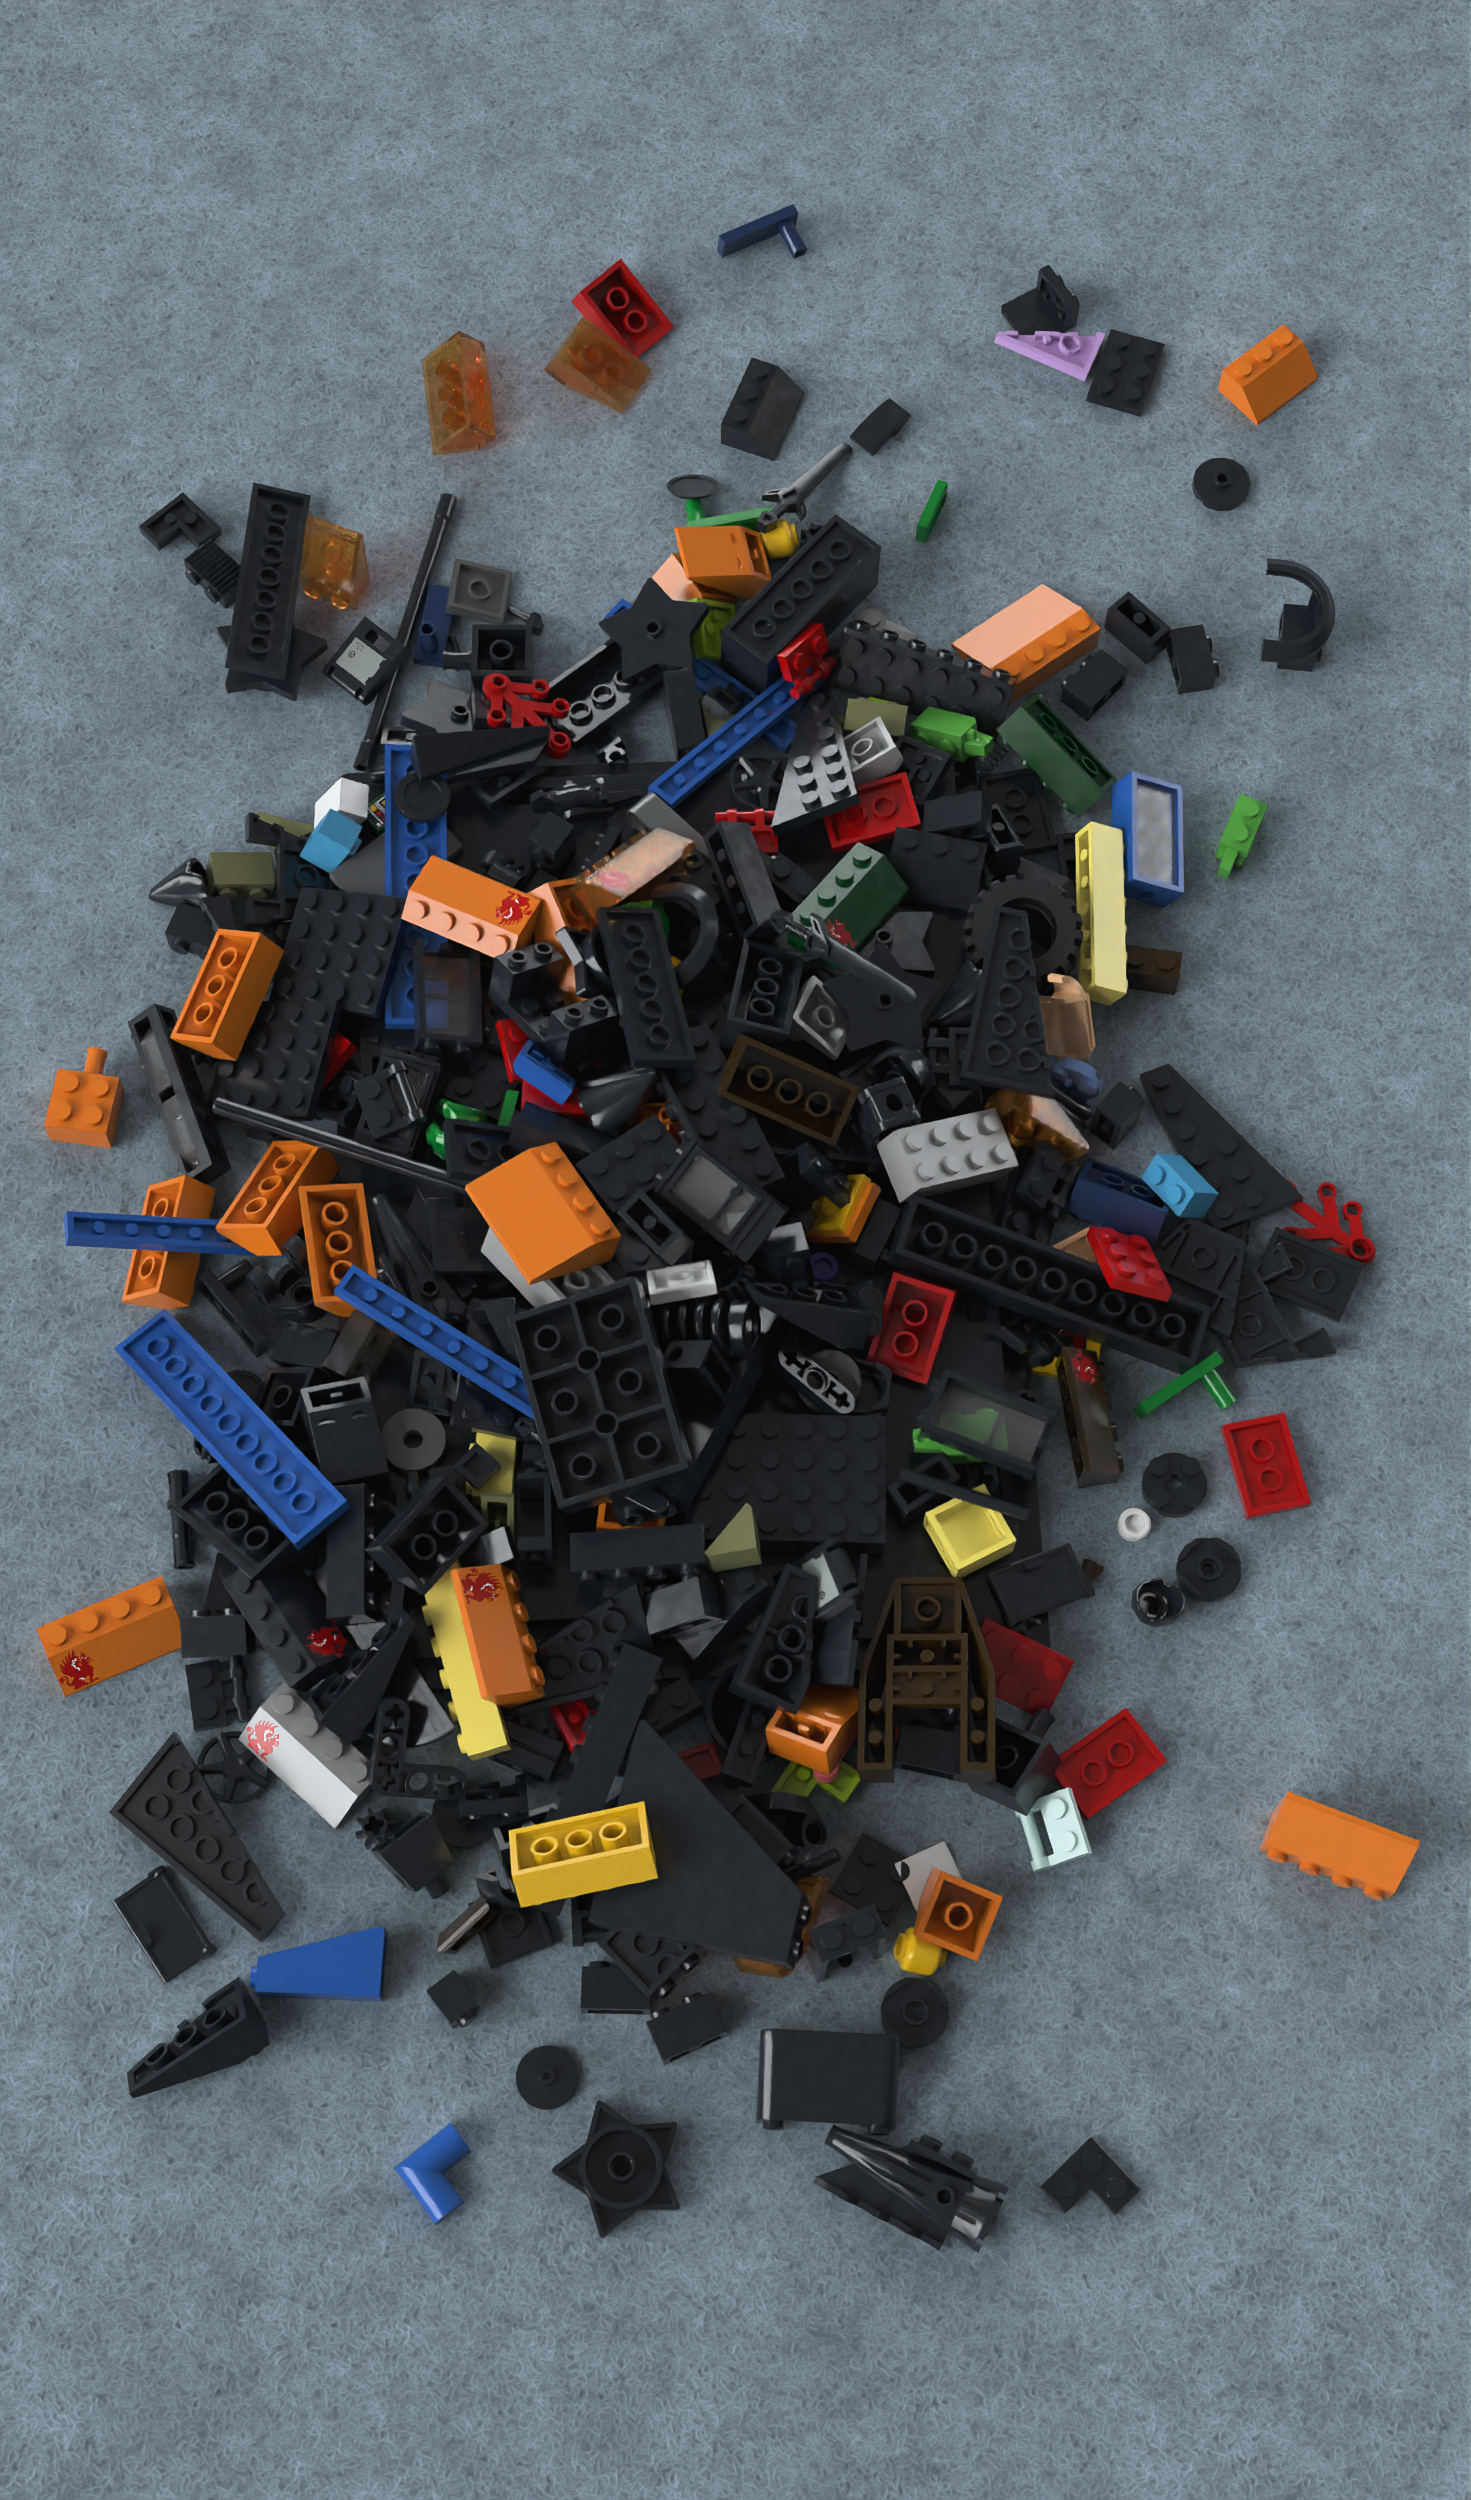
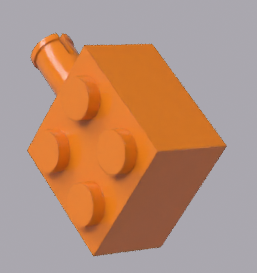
(85, 1104)

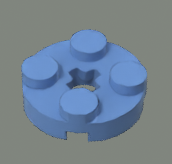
(1075, 1078)

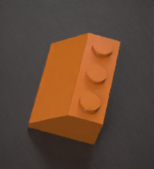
(1268, 375)

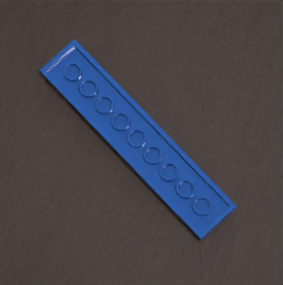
(406, 853)
(233, 1429)

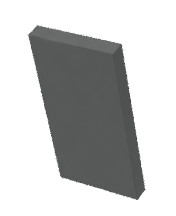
(366, 868)

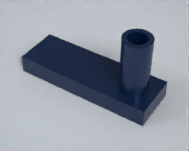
(778, 222)
(434, 628)

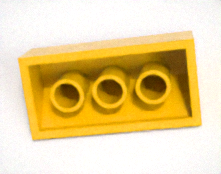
(582, 1854)

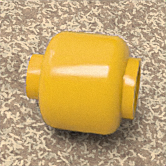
(781, 541)
(918, 1954)

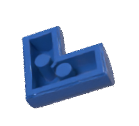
(537, 1070)
(425, 2171)

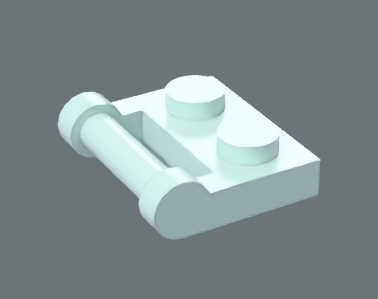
(1063, 1827)

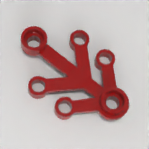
(500, 689)
(1329, 1227)

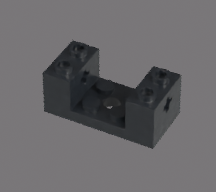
(529, 992)

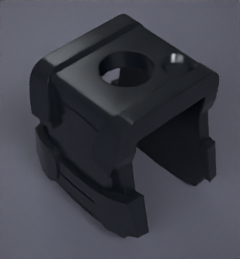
(883, 1108)

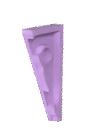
(1058, 350)

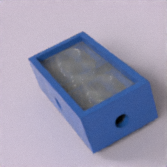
(1152, 829)

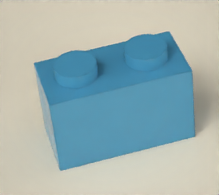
(332, 841)
(1179, 1186)

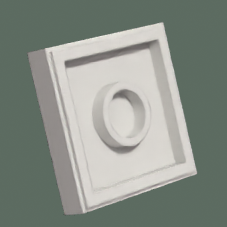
(681, 1282)

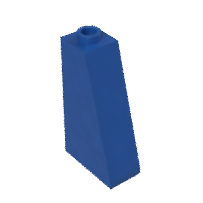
(328, 1969)

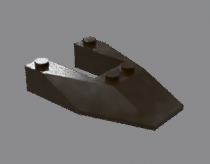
(927, 1657)

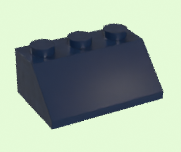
(1117, 1201)

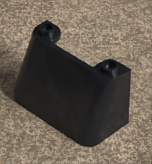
(828, 2079)

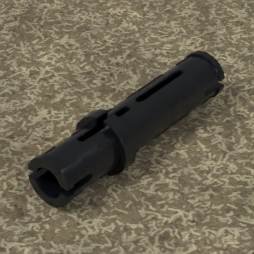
(181, 1531)

